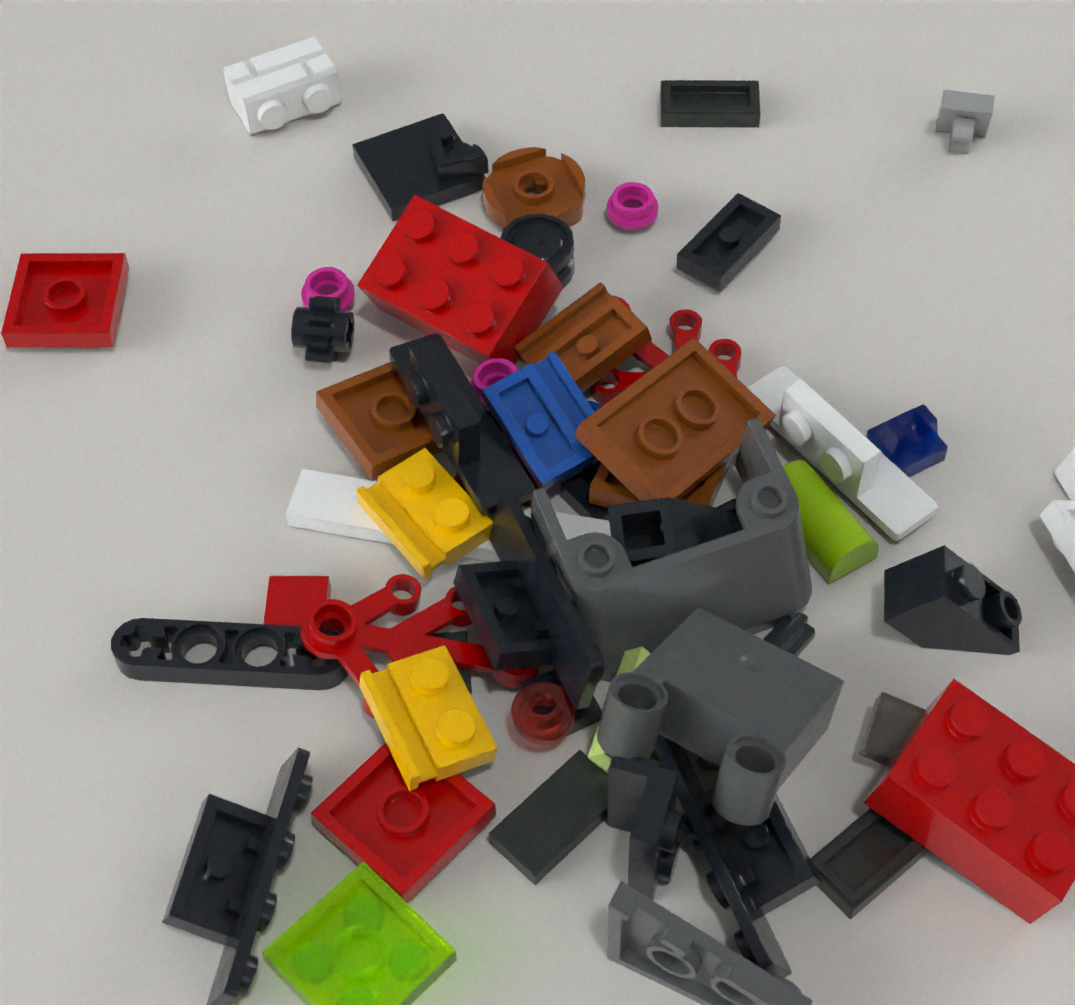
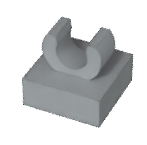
(964, 117)

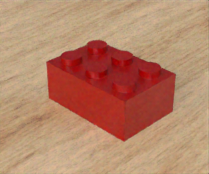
(460, 283)
(985, 801)

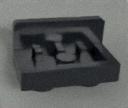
(644, 804)

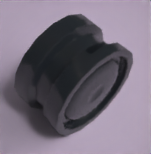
(546, 239)

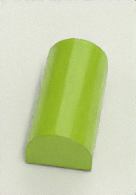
(832, 534)

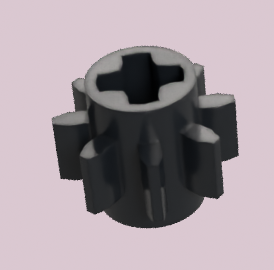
(322, 329)

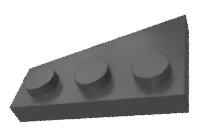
(687, 959)

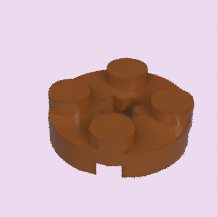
(514, 172)

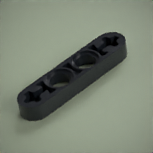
(228, 663)

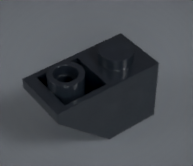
(665, 527)
(950, 605)

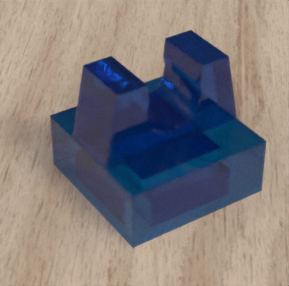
(910, 440)

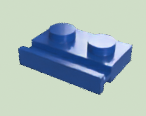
(539, 416)

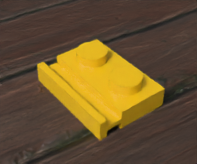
(425, 513)
(428, 717)

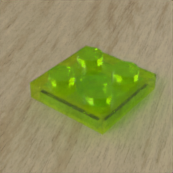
(360, 947)

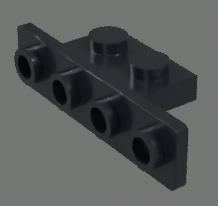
(460, 422)
(525, 610)
(750, 865)
(229, 875)

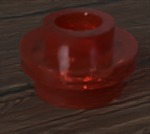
(542, 728)

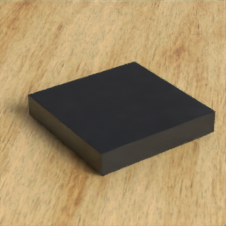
(403, 166)

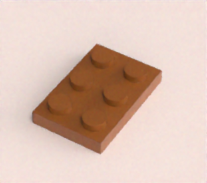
(673, 424)

